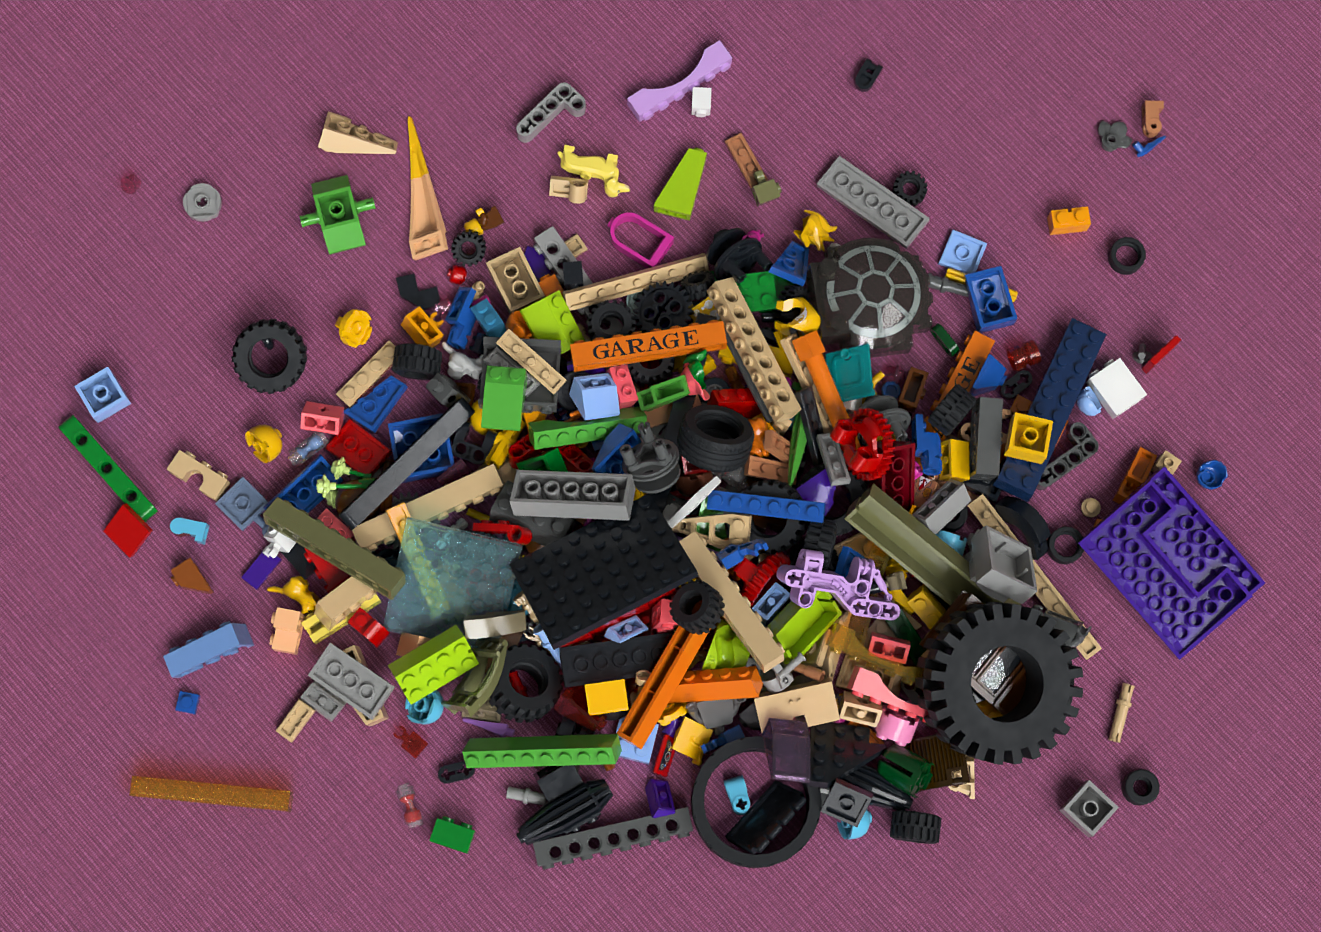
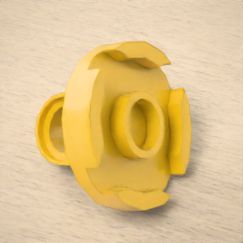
(354, 327)

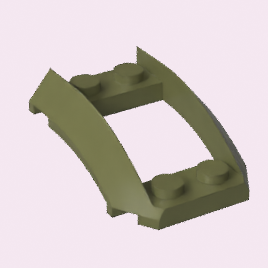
(466, 695)

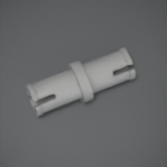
(526, 796)

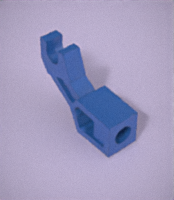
(735, 554)
(725, 737)

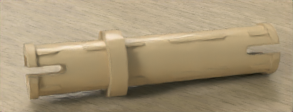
(1123, 705)

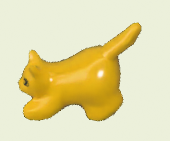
(298, 590)

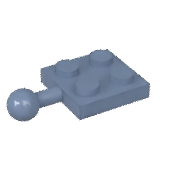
(244, 505)

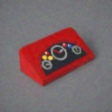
(664, 757)

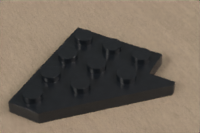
(839, 751)

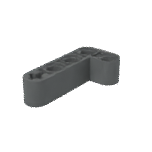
(1064, 461)

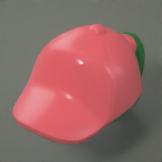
(695, 374)

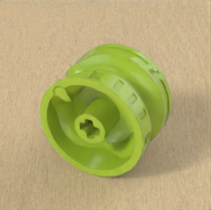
(726, 649)

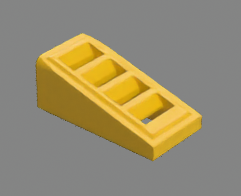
(901, 600)

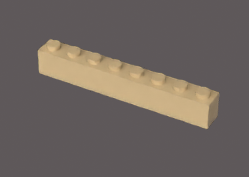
(433, 506)
(737, 609)

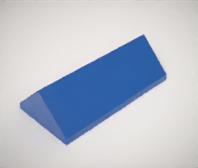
(302, 489)

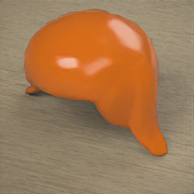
(518, 325)

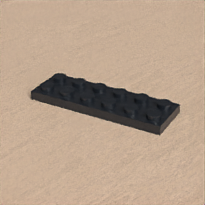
(611, 659)

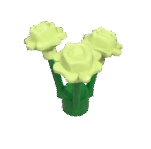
(329, 489)

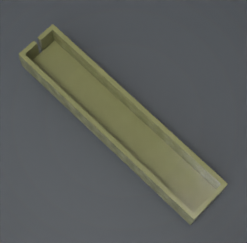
(913, 546)

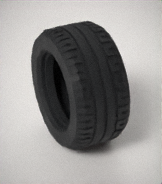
(715, 438)

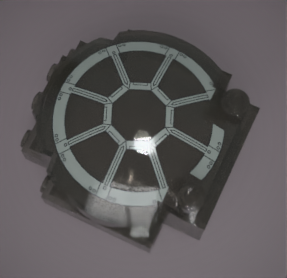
(870, 296)

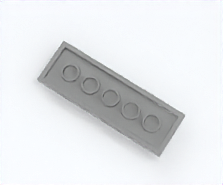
(873, 202)

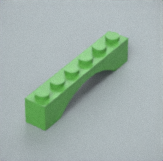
(555, 433)

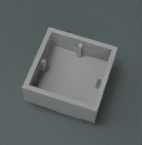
(1002, 566)

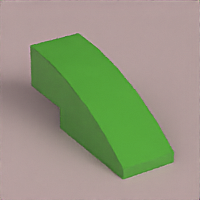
(663, 393)

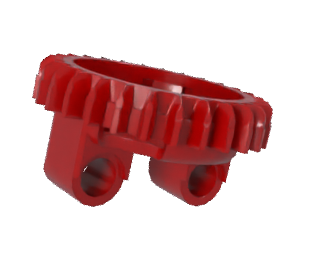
(865, 460)
(761, 577)

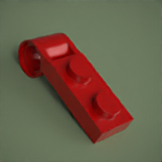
(504, 527)

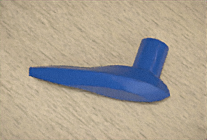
(1142, 150)

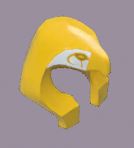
(805, 323)

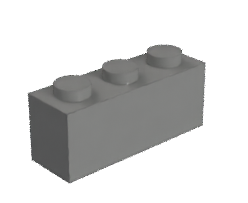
(943, 505)

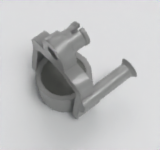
(779, 676)

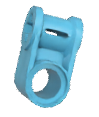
(737, 791)

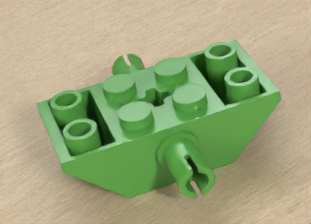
(343, 229)

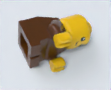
(485, 222)

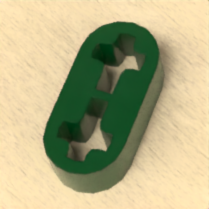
(944, 340)

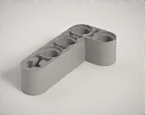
(549, 114)

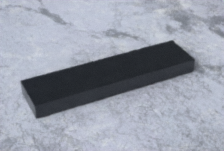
(811, 421)

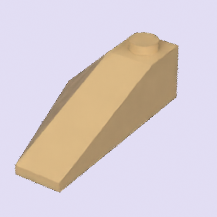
(344, 137)

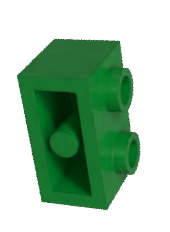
(453, 835)

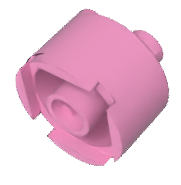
(896, 726)

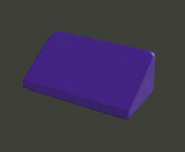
(659, 798)

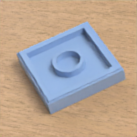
(962, 252)

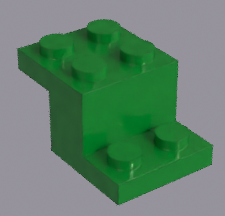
(762, 290)

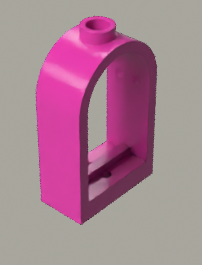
(660, 251)

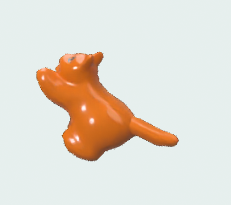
(759, 426)

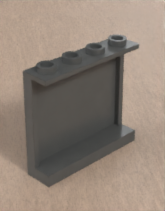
(541, 398)

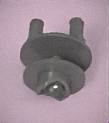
(888, 406)
(651, 462)

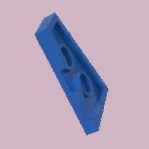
(792, 264)
(377, 405)

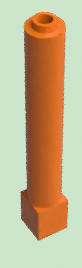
(810, 349)

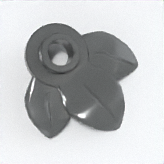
(1115, 134)

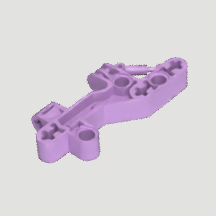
(810, 577)

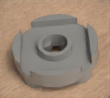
(194, 195)

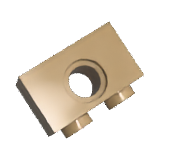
(859, 709)

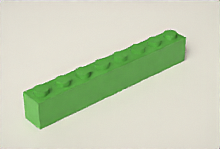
(542, 751)

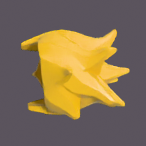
(815, 230)

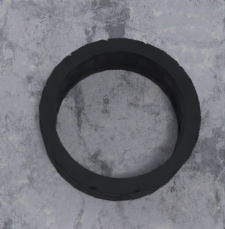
(712, 841)

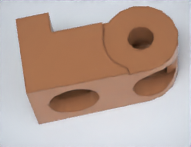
(1150, 118)

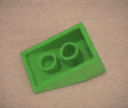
(504, 398)

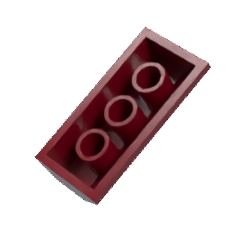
(900, 479)

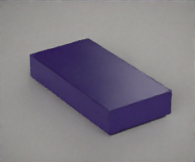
(260, 570)

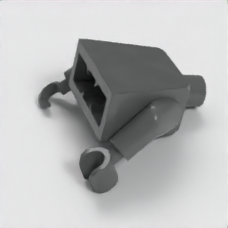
(1072, 627)
(714, 713)

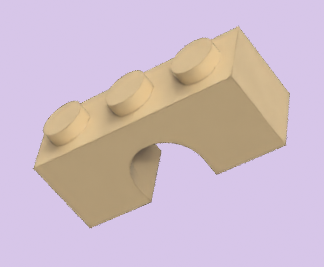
(185, 466)

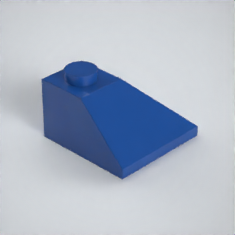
(989, 377)

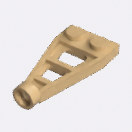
(739, 528)

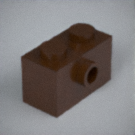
(913, 389)

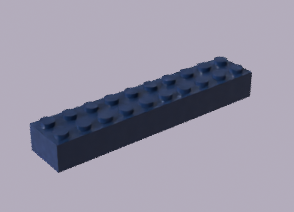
(1054, 402)

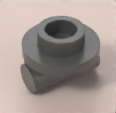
(1142, 355)

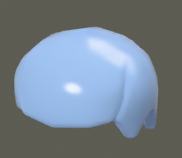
(1088, 402)

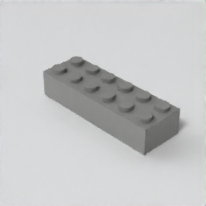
(572, 495)

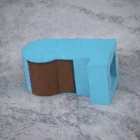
(183, 527)

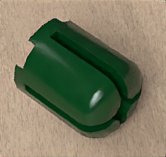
(910, 761)

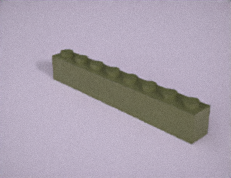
(335, 548)

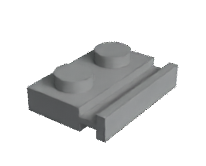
(323, 701)

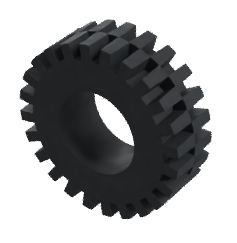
(1046, 694)

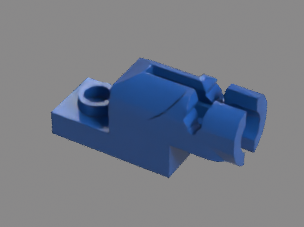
(461, 318)
(926, 446)

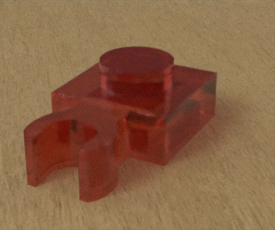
(412, 743)

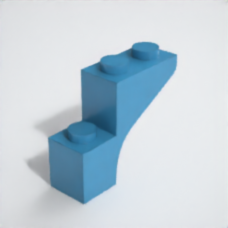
(488, 319)

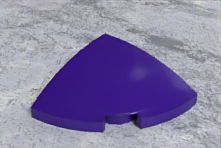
(818, 490)

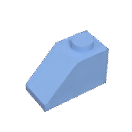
(771, 603)

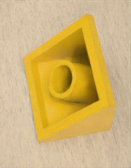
(606, 697)

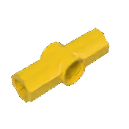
(501, 446)

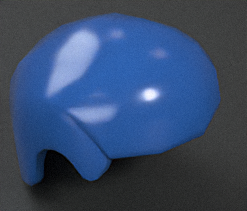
(1211, 474)

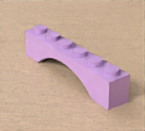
(649, 101)

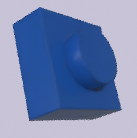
(187, 702)

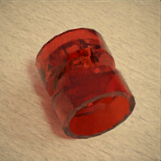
(1023, 355)

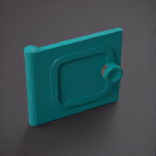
(854, 375)

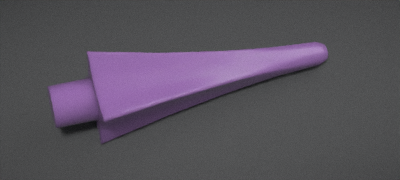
(497, 728)

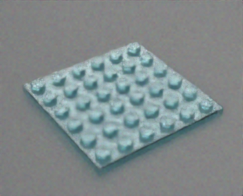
(449, 578)

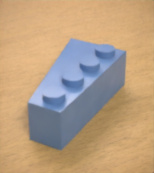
(207, 648)

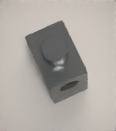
(443, 387)

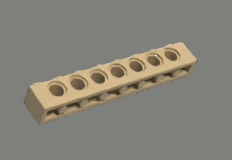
(753, 350)

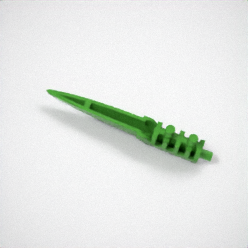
(798, 443)

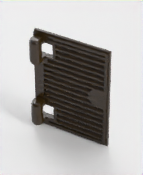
(945, 761)

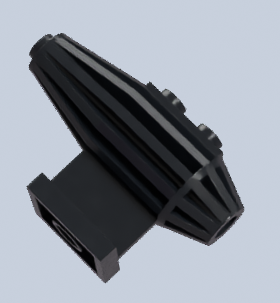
(853, 794)
(568, 805)

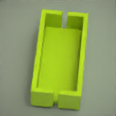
(801, 627)
(433, 664)

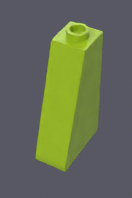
(681, 190)

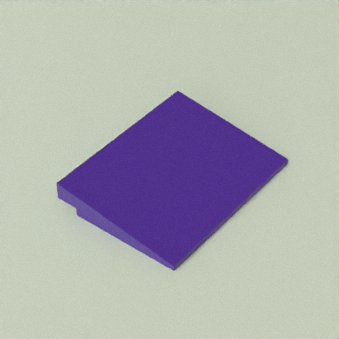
(1186, 584)

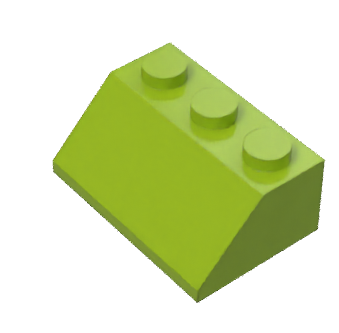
(552, 320)

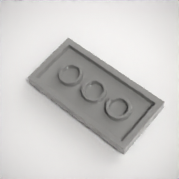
(351, 681)

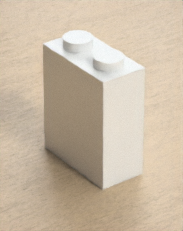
(1116, 387)

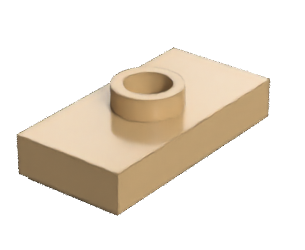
(295, 720)

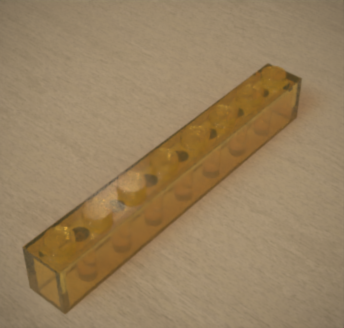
(211, 794)

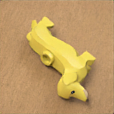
(594, 167)

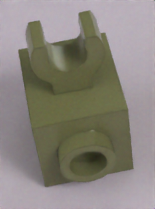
(765, 190)

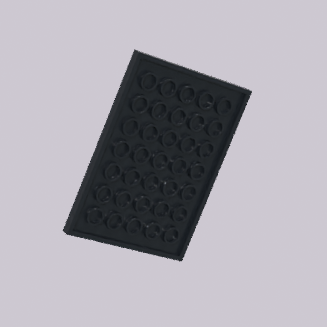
(602, 572)

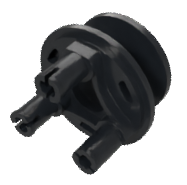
(735, 256)

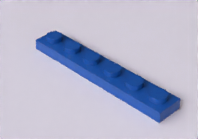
(766, 506)

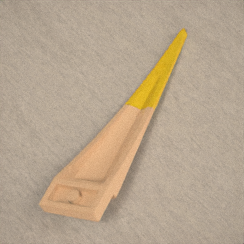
(426, 222)

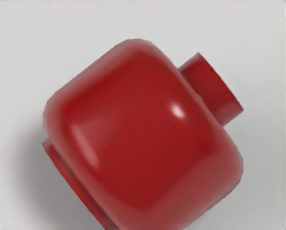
(457, 274)

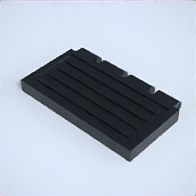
(765, 817)

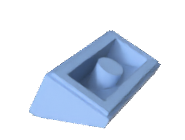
(625, 629)

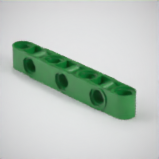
(99, 460)

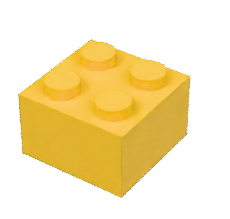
(1028, 438)

